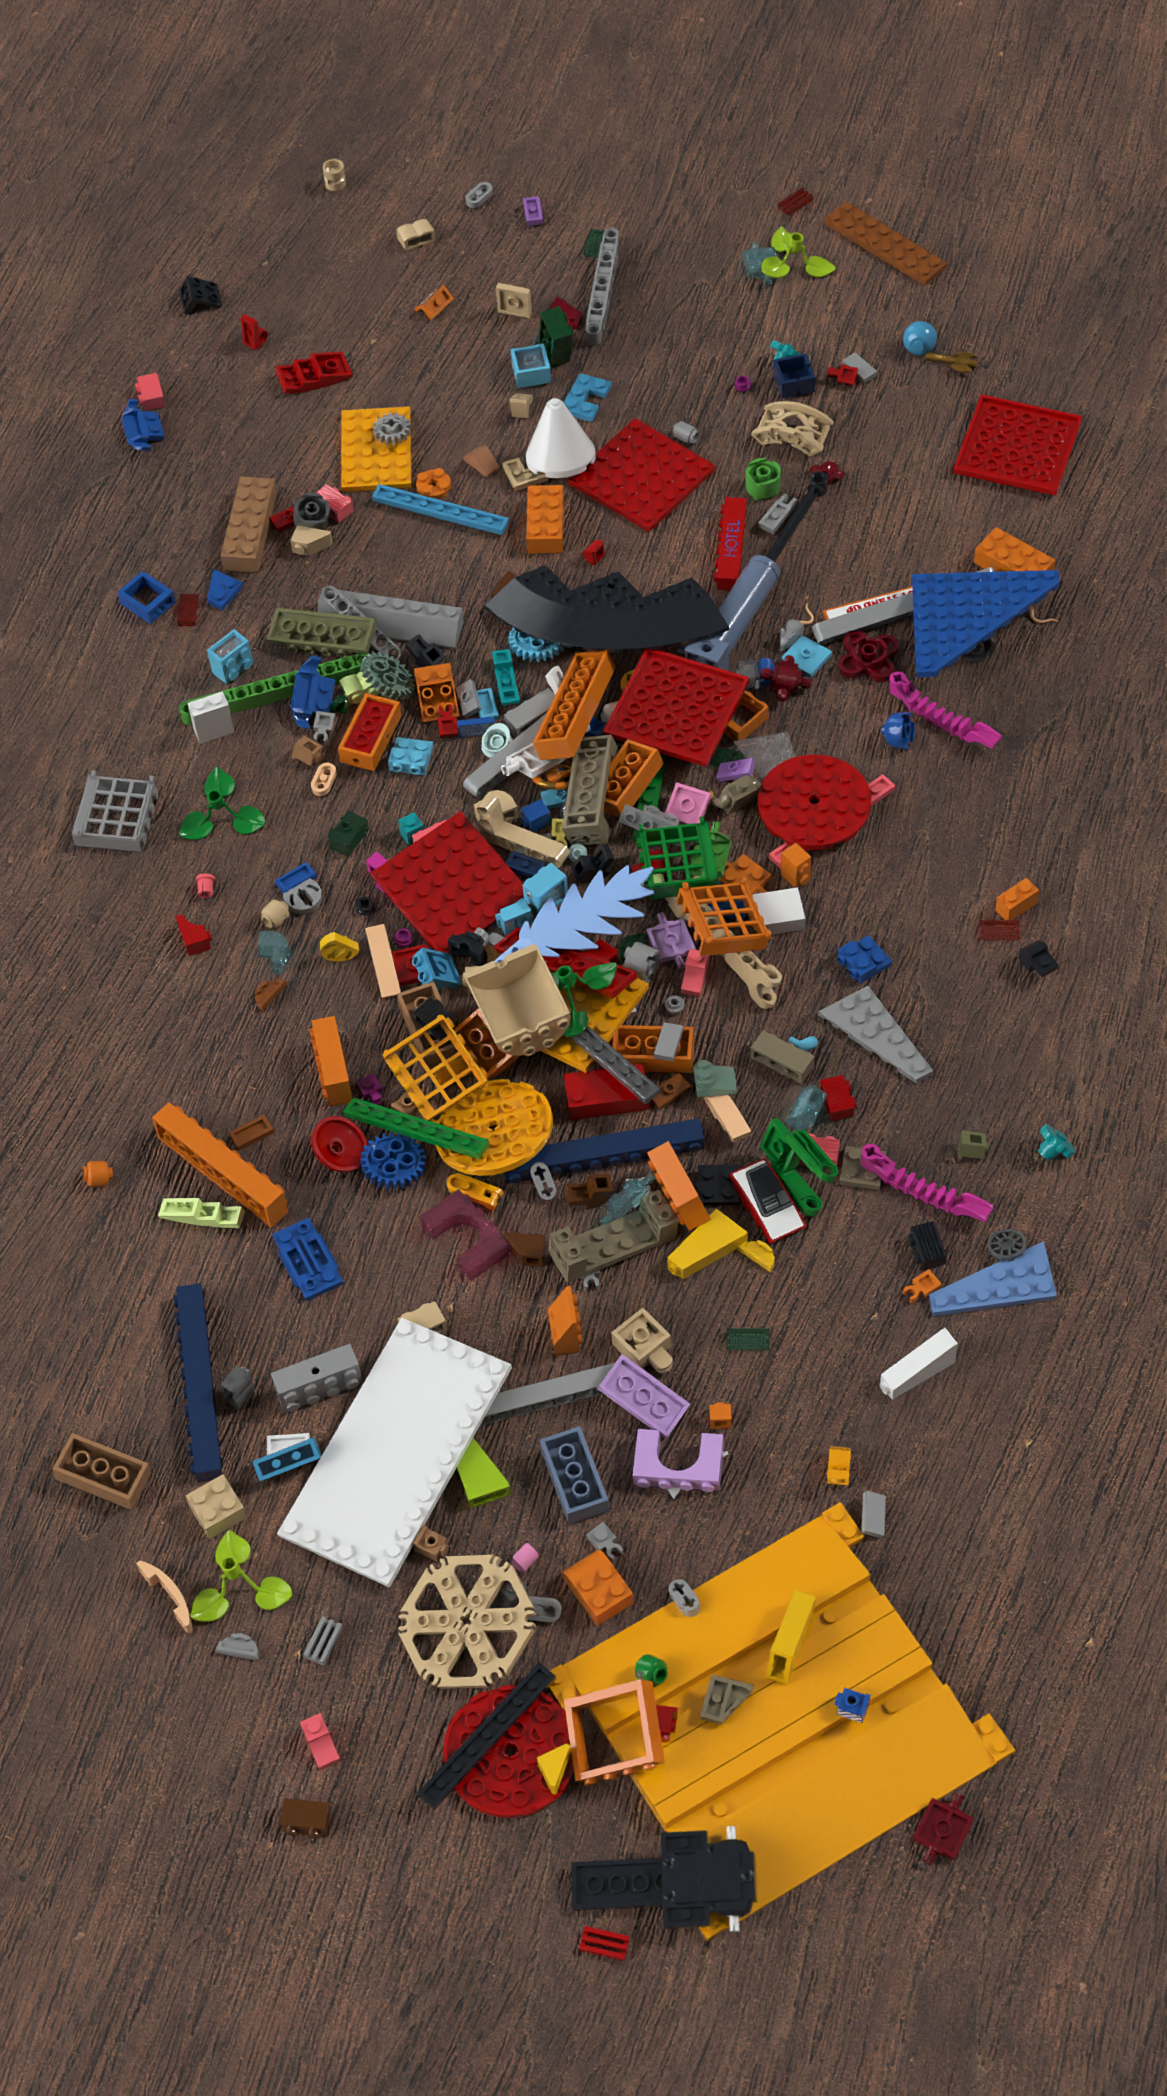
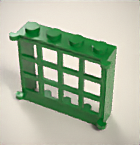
(673, 835)

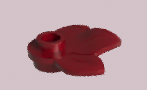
(830, 469)

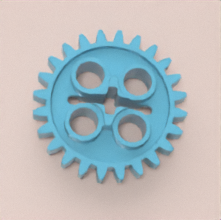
(532, 648)

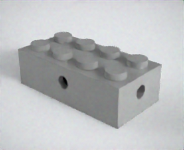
(317, 1378)

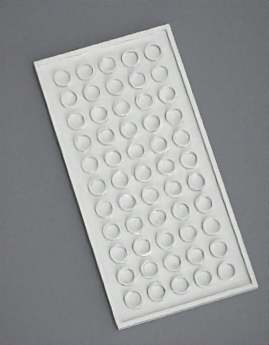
(394, 1452)

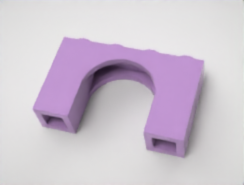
(702, 1475)

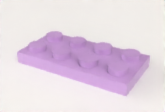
(643, 1396)

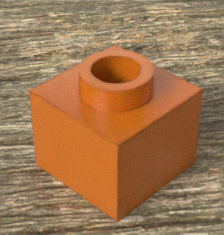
(720, 1416)

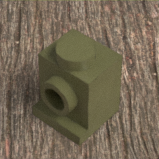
(972, 1145)

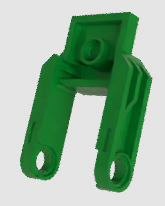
(785, 1152)

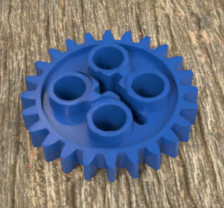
(399, 1161)

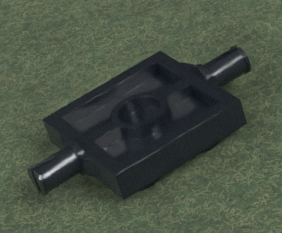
(715, 1185)

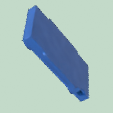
(307, 1259)

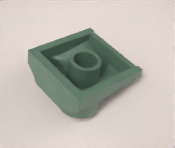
(713, 1080)

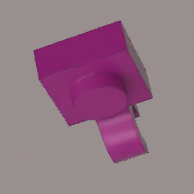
(370, 1088)

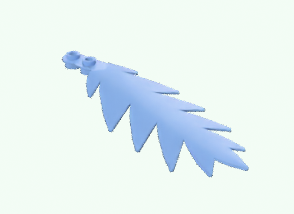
(559, 928)

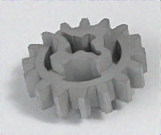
(392, 428)

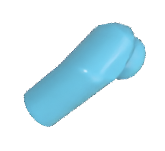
(806, 1044)

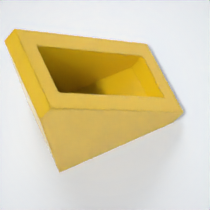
(554, 1765)

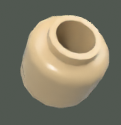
(275, 913)

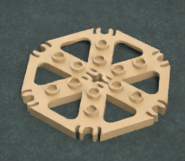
(471, 1636)

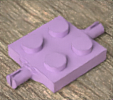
(671, 940)

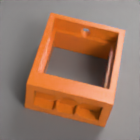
(758, 707)

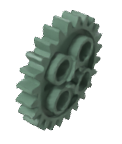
(387, 676)

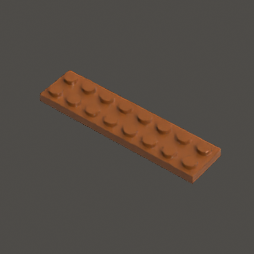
(885, 243)

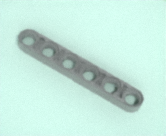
(351, 610)

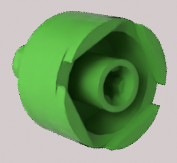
(763, 478)

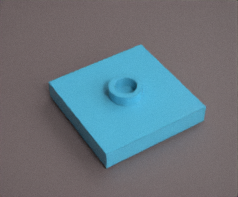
(808, 655)

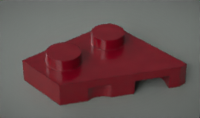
(574, 317)

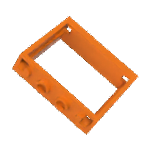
(650, 1727)

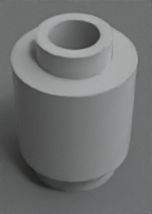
(686, 432)

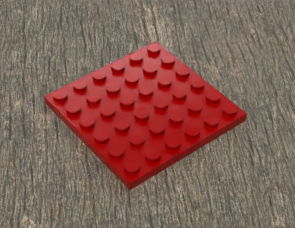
(1018, 444)
(642, 475)
(677, 706)
(449, 882)

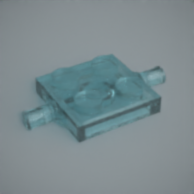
(753, 260)
(622, 1202)

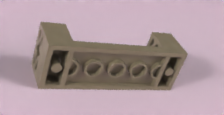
(587, 790)
(615, 1240)

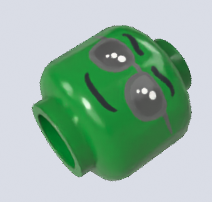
(651, 1669)

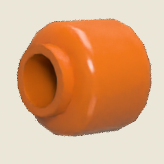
(97, 1173)

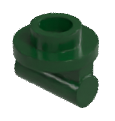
(340, 704)

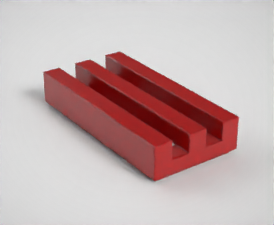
(605, 1934)

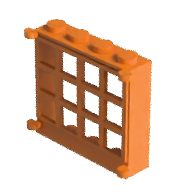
(721, 893)

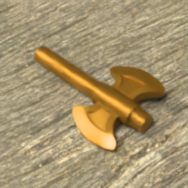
(961, 361)

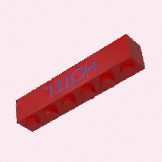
(731, 542)

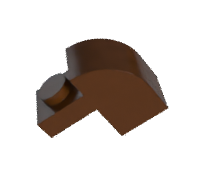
(592, 1193)

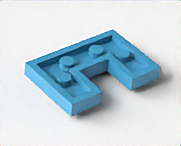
(579, 393)

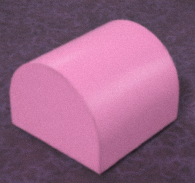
(524, 1557)

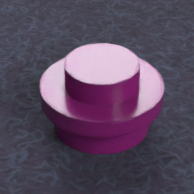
(742, 383)
(403, 938)

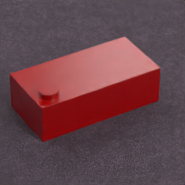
(599, 1094)

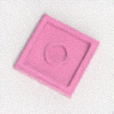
(688, 803)

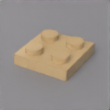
(513, 300)

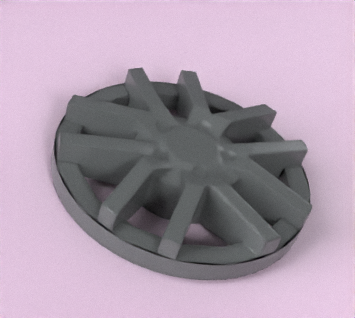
(1006, 1244)

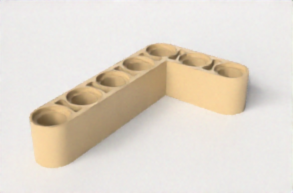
(512, 837)

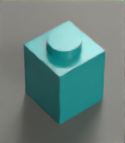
(409, 826)

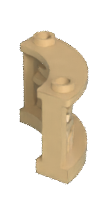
(801, 437)

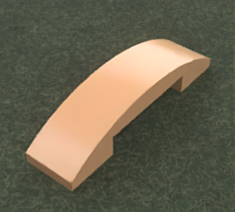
(153, 1576)

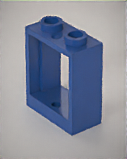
(156, 607)

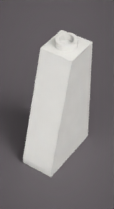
(920, 1364)

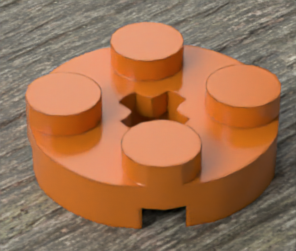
(436, 476)

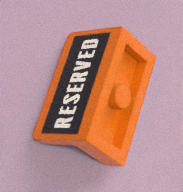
(435, 302)

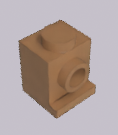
(307, 751)
(405, 1105)
(431, 1551)

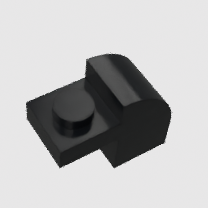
(423, 653)
(588, 866)
(1036, 957)

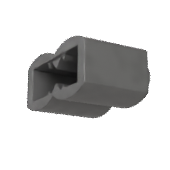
(237, 1387)

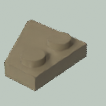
(723, 1699)

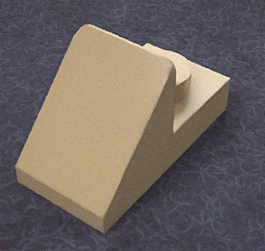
(520, 405)

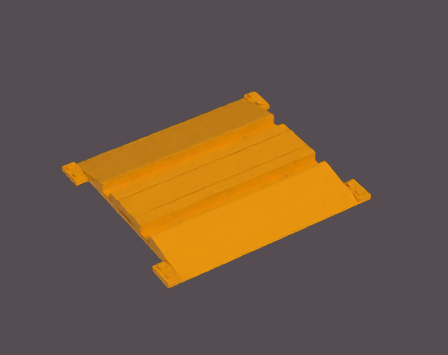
(784, 1763)

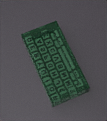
(593, 243)
(747, 1338)

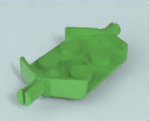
(721, 847)

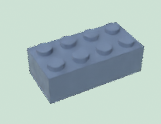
(574, 1475)

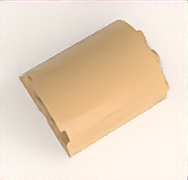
(519, 1002)

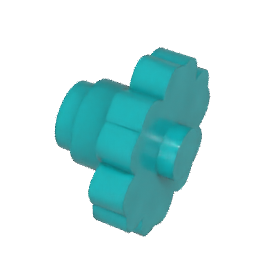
(783, 350)
(1054, 1144)

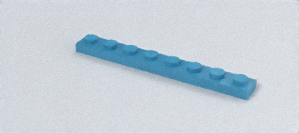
(440, 509)

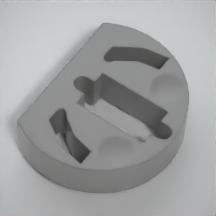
(311, 890)

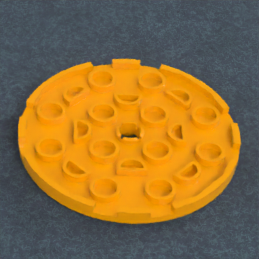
(521, 1132)

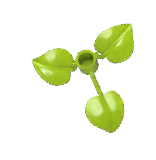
(784, 241)
(231, 1552)

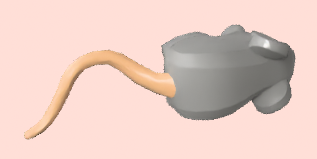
(793, 631)

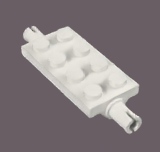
(528, 762)

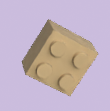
(216, 1506)

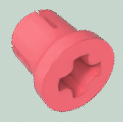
(205, 885)

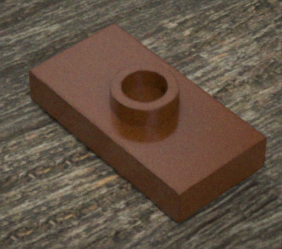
(671, 1090)

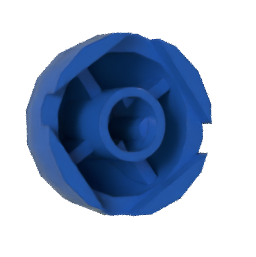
(899, 730)

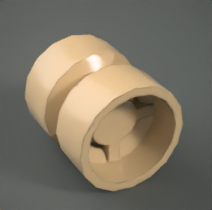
(334, 175)

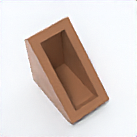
(482, 461)

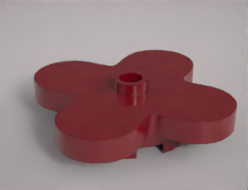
(868, 656)

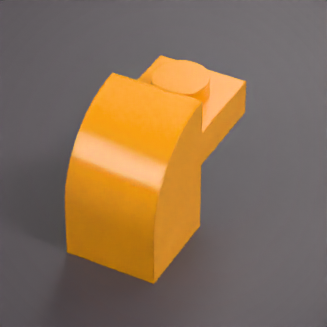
(839, 1465)

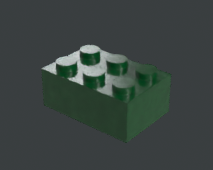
(555, 336)

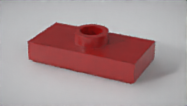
(283, 519)

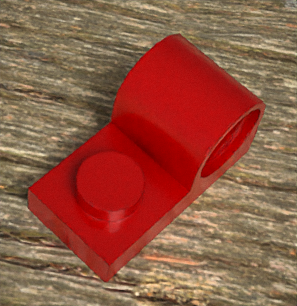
(251, 333)

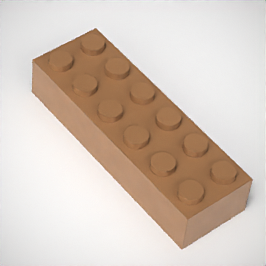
(248, 524)

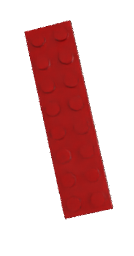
(578, 962)

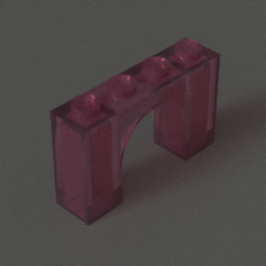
(459, 1210)

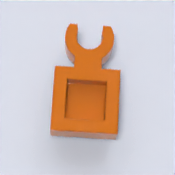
(923, 1285)

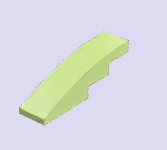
(201, 1213)

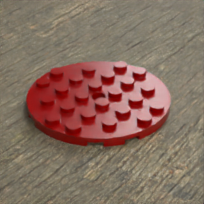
(837, 786)
(511, 1784)

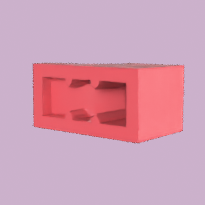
(695, 973)
(320, 1741)

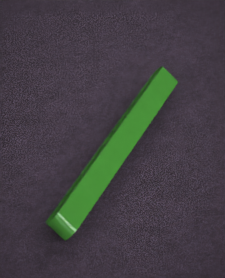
(277, 687)

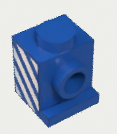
(852, 1711)

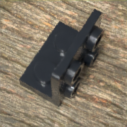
(198, 291)

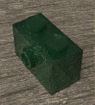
(348, 833)

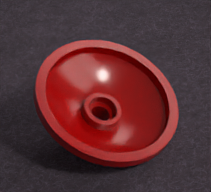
(341, 1136)

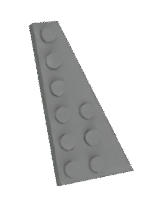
(873, 1028)

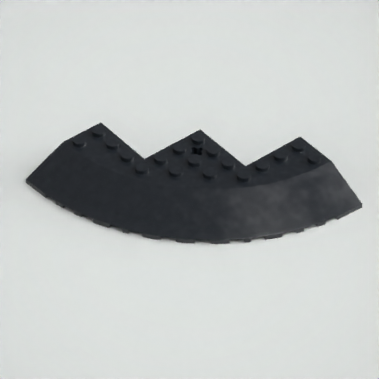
(606, 612)

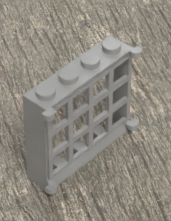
(97, 785)

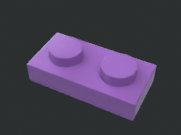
(533, 211)

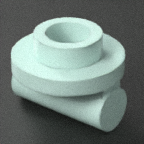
(577, 850)

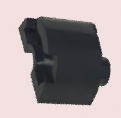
(467, 945)

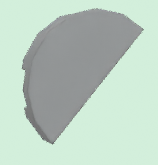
(239, 1646)

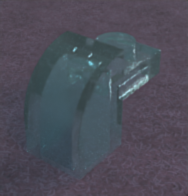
(274, 946)

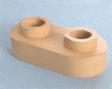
(322, 780)

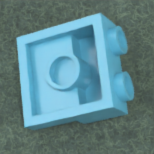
(410, 756)

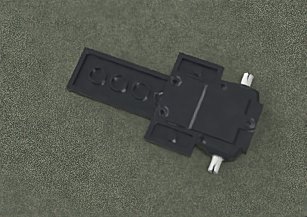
(686, 1881)

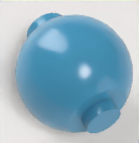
(919, 338)

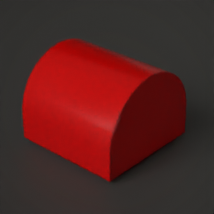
(594, 552)

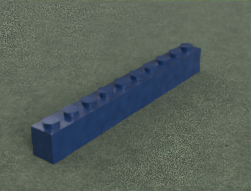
(611, 1149)
(199, 1383)

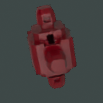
(785, 678)

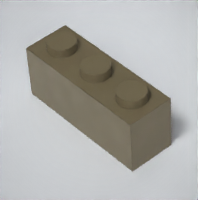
(782, 1056)

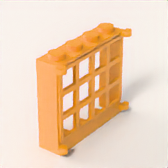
(411, 1086)

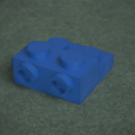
(863, 959)

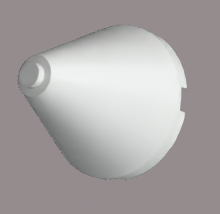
(559, 444)

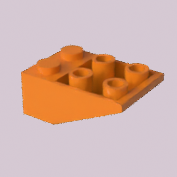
(435, 689)
(565, 1323)

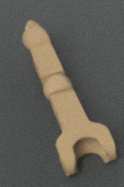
(745, 964)

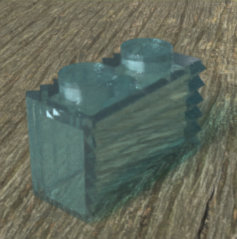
(806, 1108)

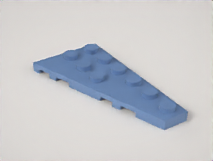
(999, 1285)

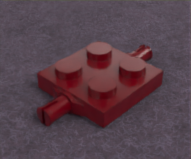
(943, 1829)

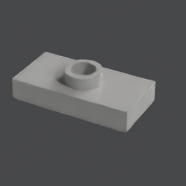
(468, 698)

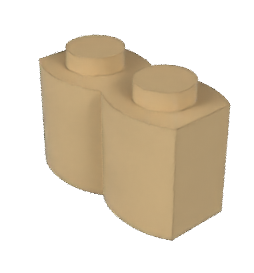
(415, 234)

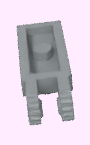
(777, 514)

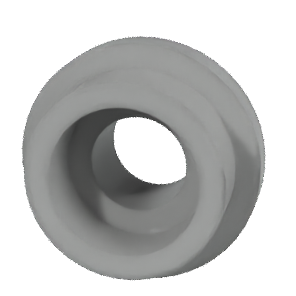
(674, 1009)

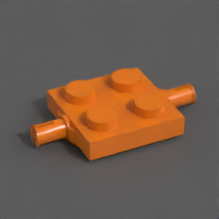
(744, 866)

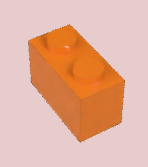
(796, 866)
(1017, 900)

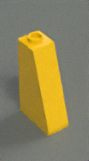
(706, 1245)
(790, 1637)

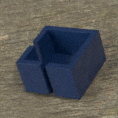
(794, 375)

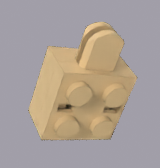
(644, 1342)

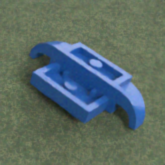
(141, 426)
(311, 692)

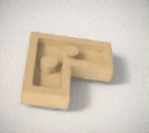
(521, 477)

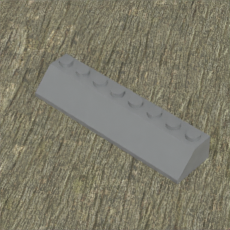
(404, 618)

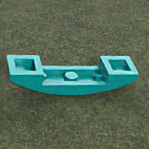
(505, 677)

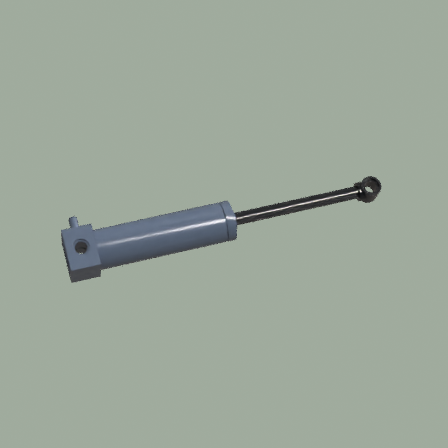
(751, 589)

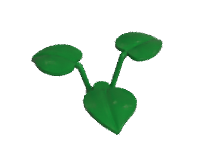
(220, 785)
(596, 977)

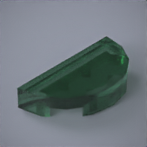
(628, 941)

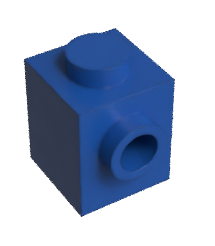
(535, 816)

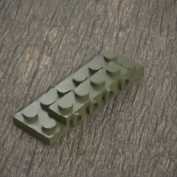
(321, 632)

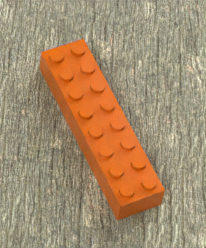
(574, 705)
(220, 1164)

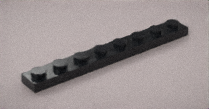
(486, 1736)

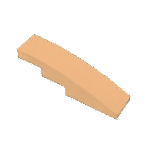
(383, 961)
(728, 1116)

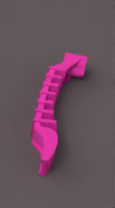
(904, 690)
(967, 1204)

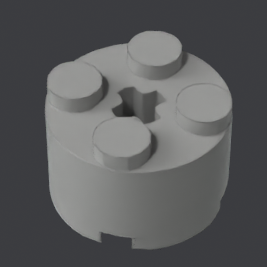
(642, 960)

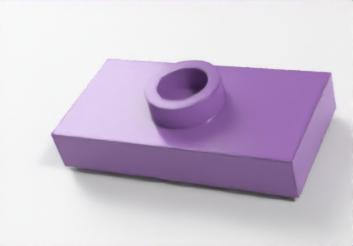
(735, 769)

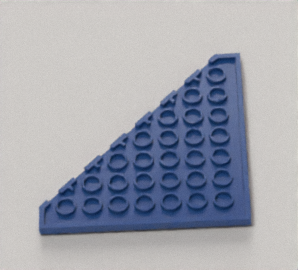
(966, 608)

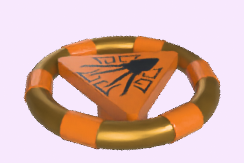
(556, 776)

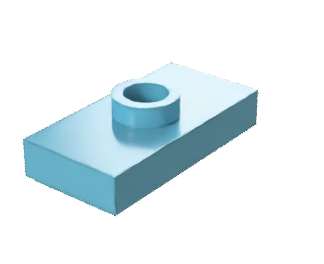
(554, 798)

